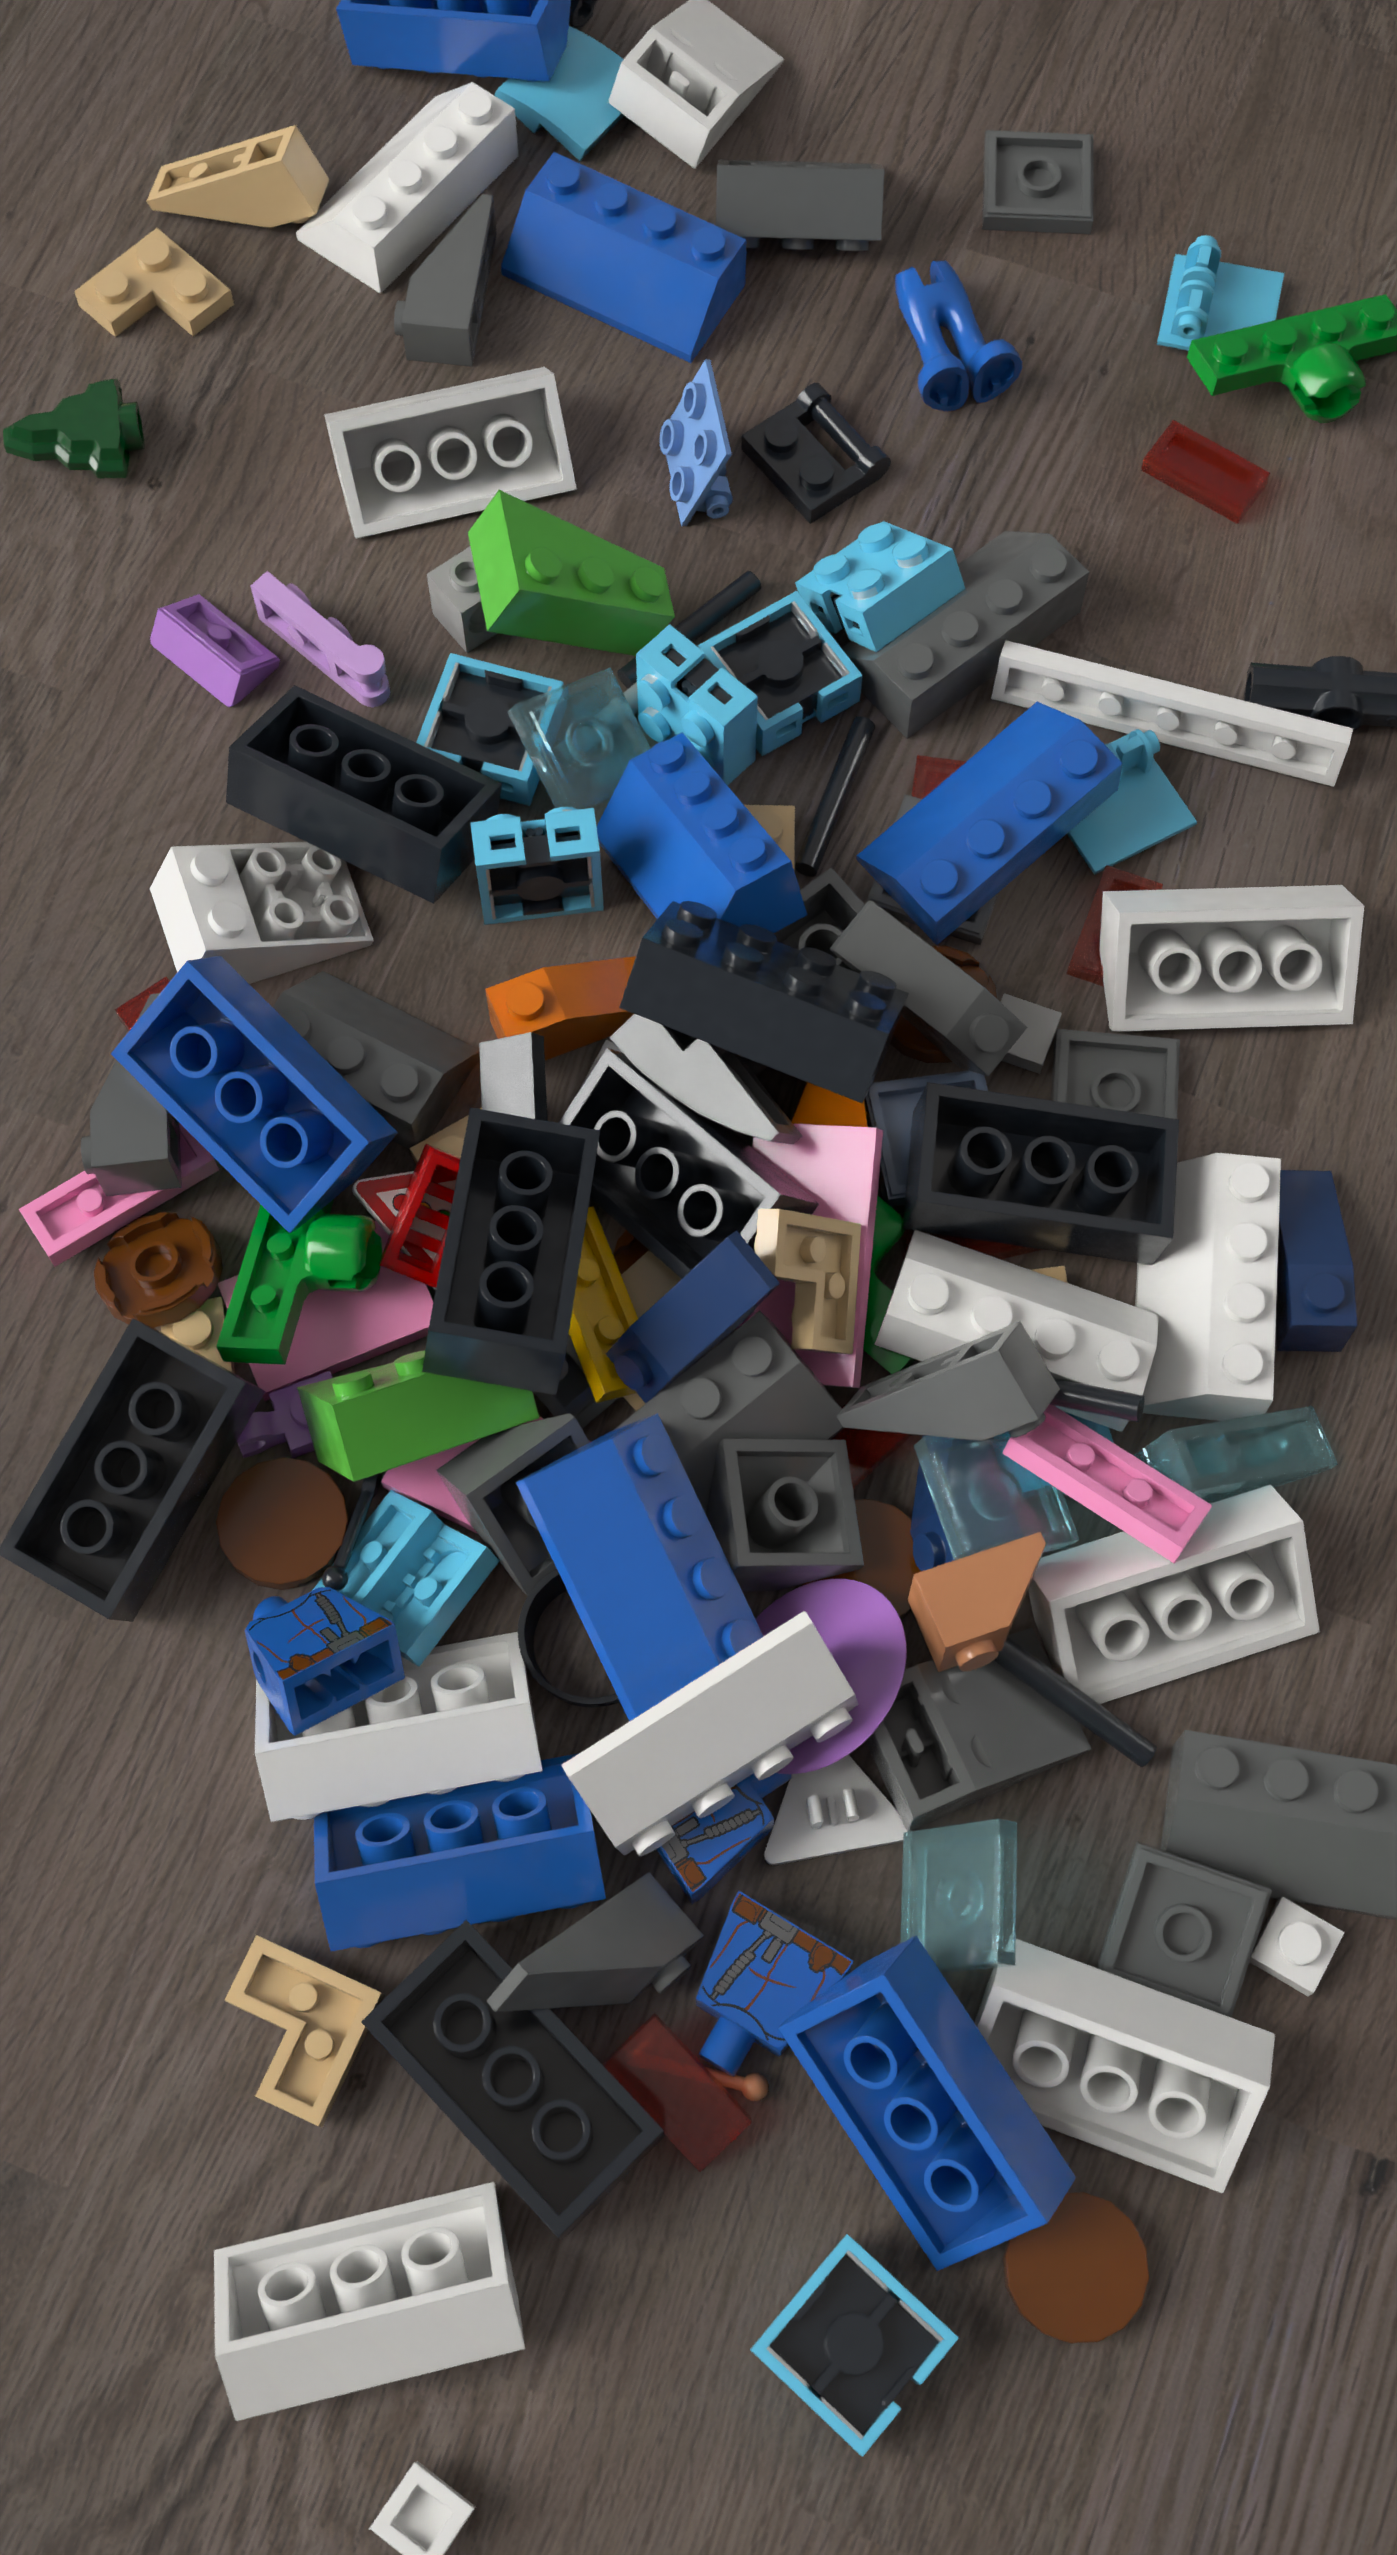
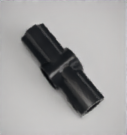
(1328, 691)

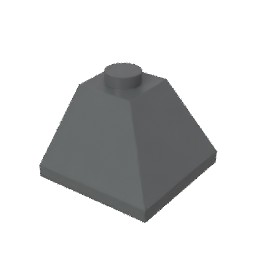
(487, 1493)
(784, 1511)

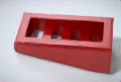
(411, 1207)

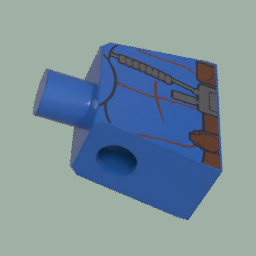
(321, 1655)
(712, 1845)
(759, 1979)

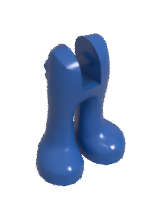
(945, 378)

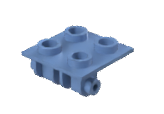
(698, 450)

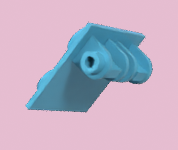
(1215, 296)
(1138, 813)

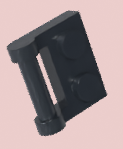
(802, 465)

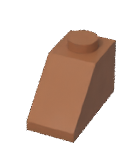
(973, 1602)

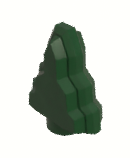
(82, 432)

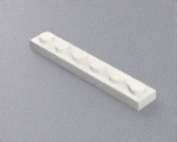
(1173, 712)

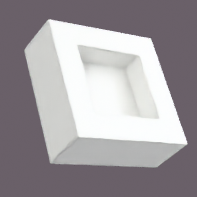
(1295, 1946)
(422, 2514)

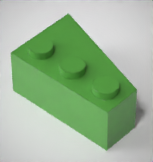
(564, 583)
(403, 1415)

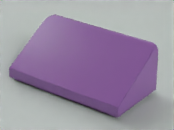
(212, 649)

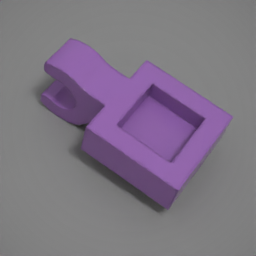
(282, 1425)

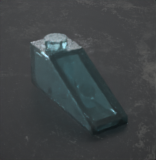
(1242, 1453)

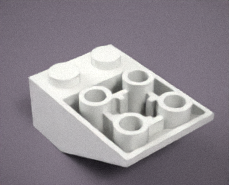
(692, 78)
(258, 906)

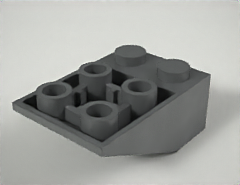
(968, 1736)

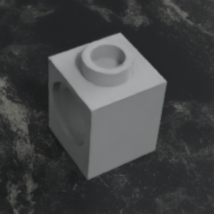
(458, 600)

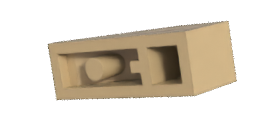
(248, 182)

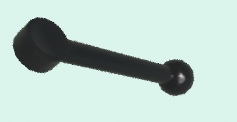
(336, 1576)

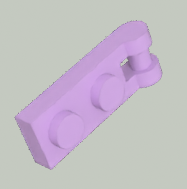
(322, 641)

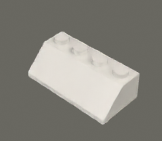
(415, 186)
(450, 451)
(1230, 957)
(1216, 1291)
(959, 1295)
(1134, 1620)
(440, 1728)
(713, 1736)
(1127, 2064)
(364, 2301)

